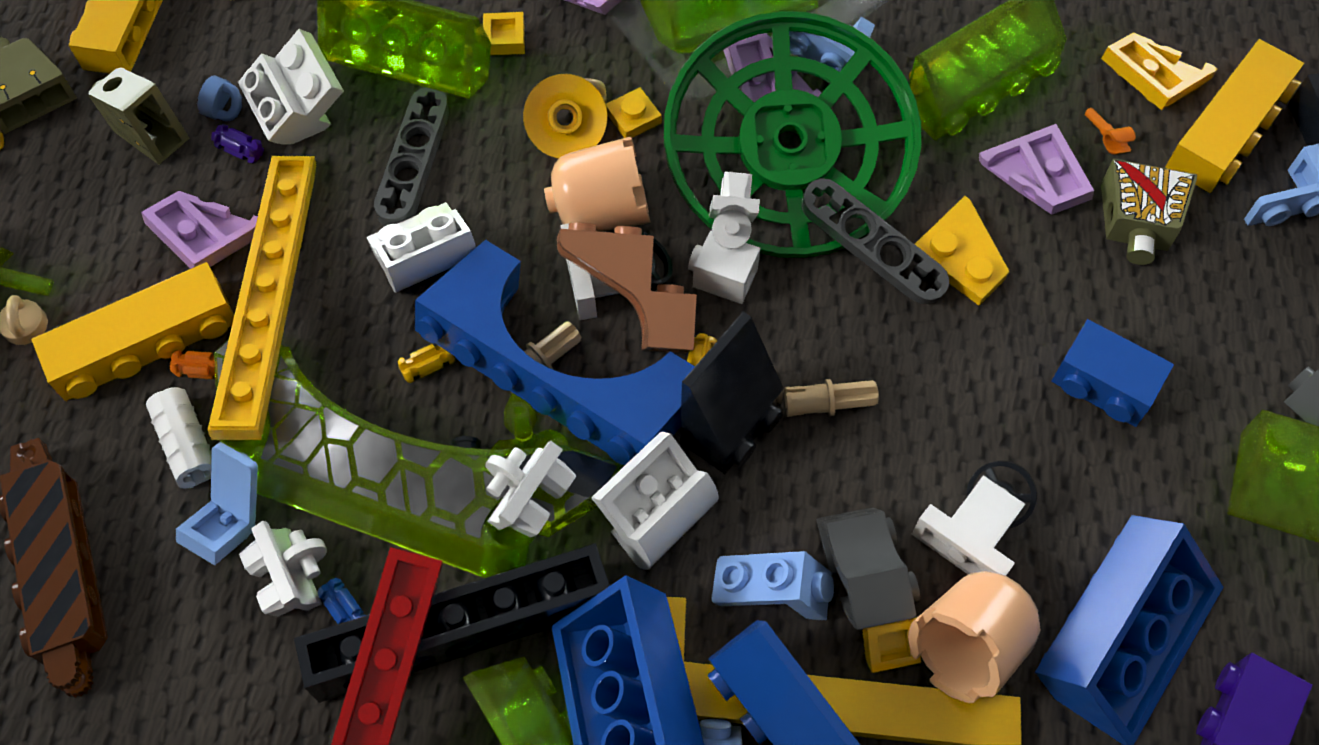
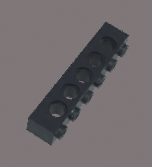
(464, 618)

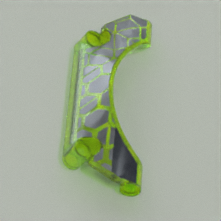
(397, 485)

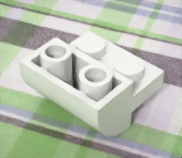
(291, 90)
(422, 246)
(655, 500)

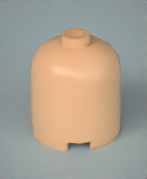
(599, 187)
(976, 635)

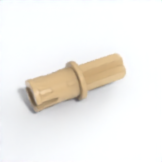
(554, 344)
(829, 397)

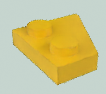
(1155, 69)
(965, 252)

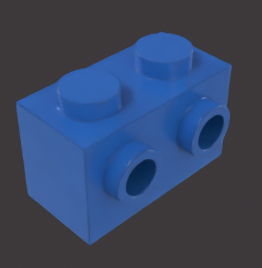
(1112, 373)

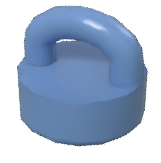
(215, 95)

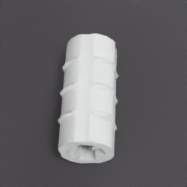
(180, 436)

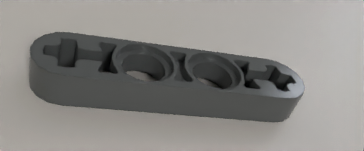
(407, 156)
(879, 235)

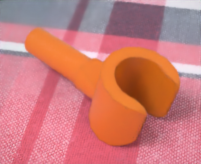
(1113, 139)

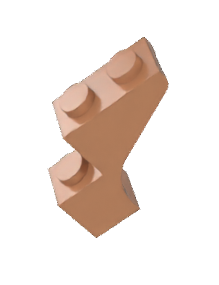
(625, 265)

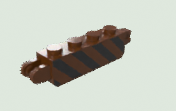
(52, 567)

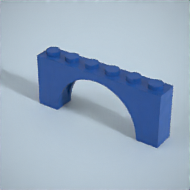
(614, 414)

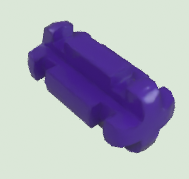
(237, 143)

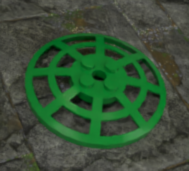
(798, 113)

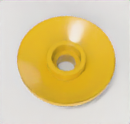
(571, 94)

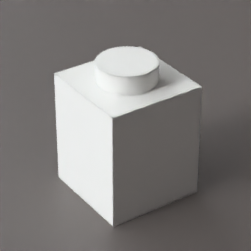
(724, 270)

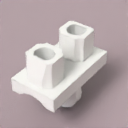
(733, 210)
(541, 470)
(291, 565)

